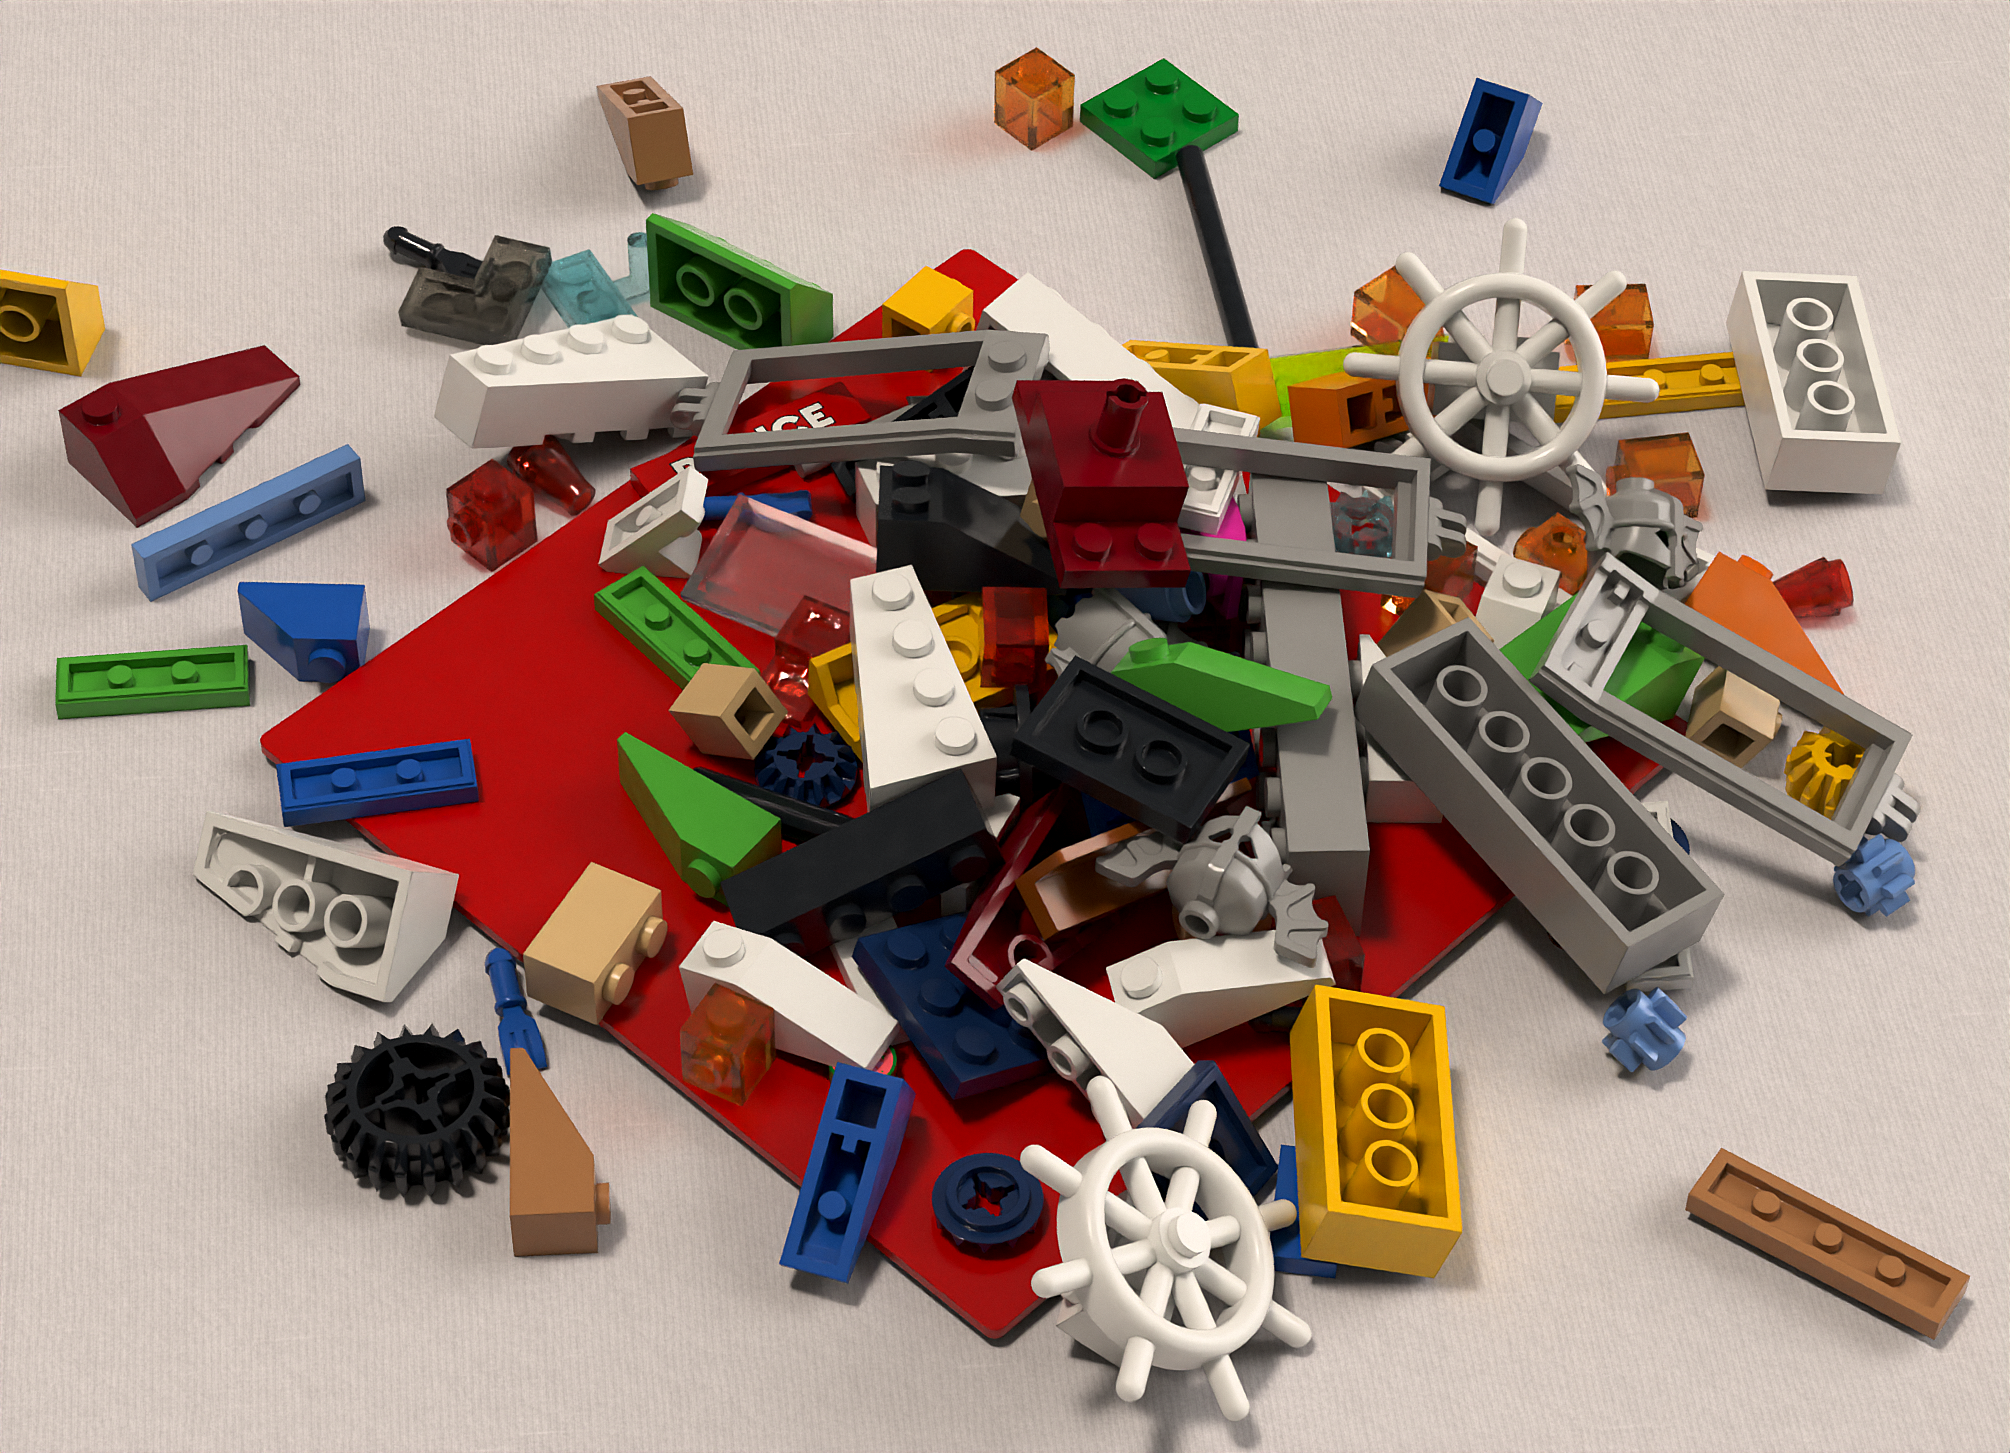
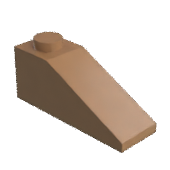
(647, 131)
(551, 1171)

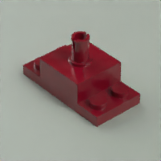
(1105, 481)

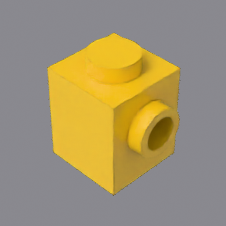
(928, 306)

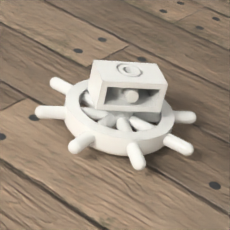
(1501, 381)
(1139, 1255)

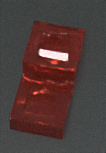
(806, 634)

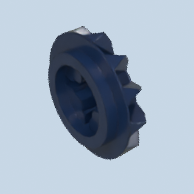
(827, 778)
(997, 1179)

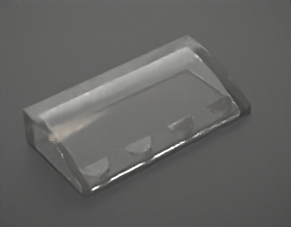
(771, 559)

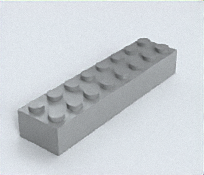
(1313, 766)

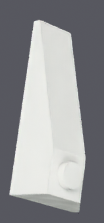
(341, 907)

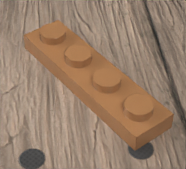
(1827, 1243)

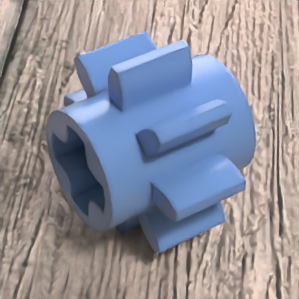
(1875, 877)
(1644, 1029)

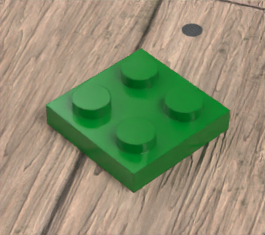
(1157, 116)

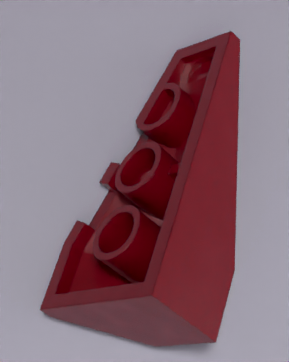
(161, 430)
(999, 924)

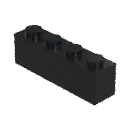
(867, 868)

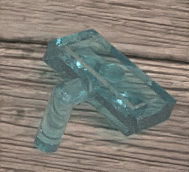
(586, 293)

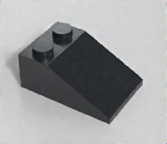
(957, 533)

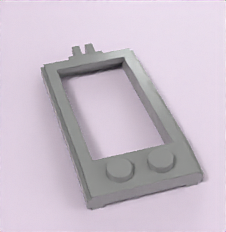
(983, 425)
(1419, 522)
(1594, 640)

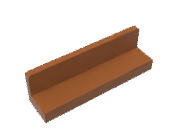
(1070, 893)

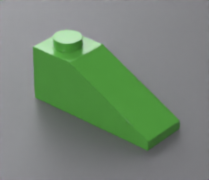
(1221, 686)
(695, 820)

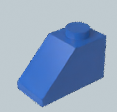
(1490, 140)
(308, 627)

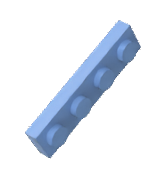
(248, 522)

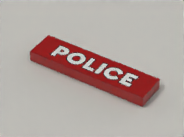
(822, 408)

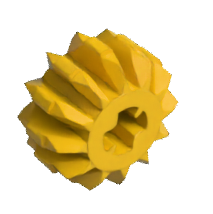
(1821, 769)

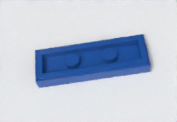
(377, 782)

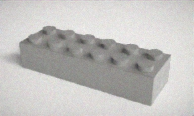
(1537, 804)

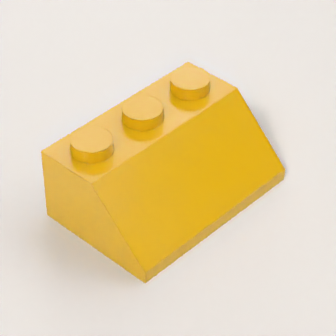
(48, 322)

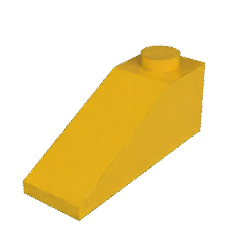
(1216, 375)

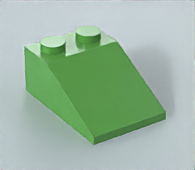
(1649, 675)

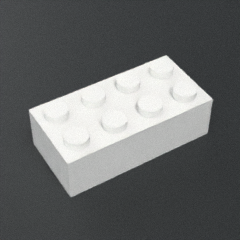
(1812, 383)

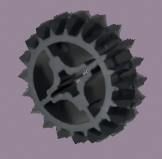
(417, 1110)

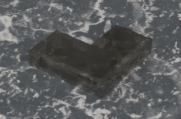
(482, 308)

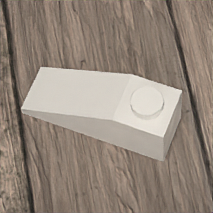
(1213, 983)
(811, 1010)

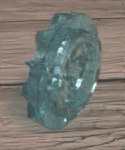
(1358, 511)

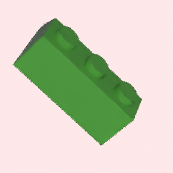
(731, 291)

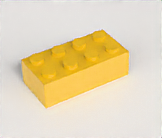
(1374, 1132)

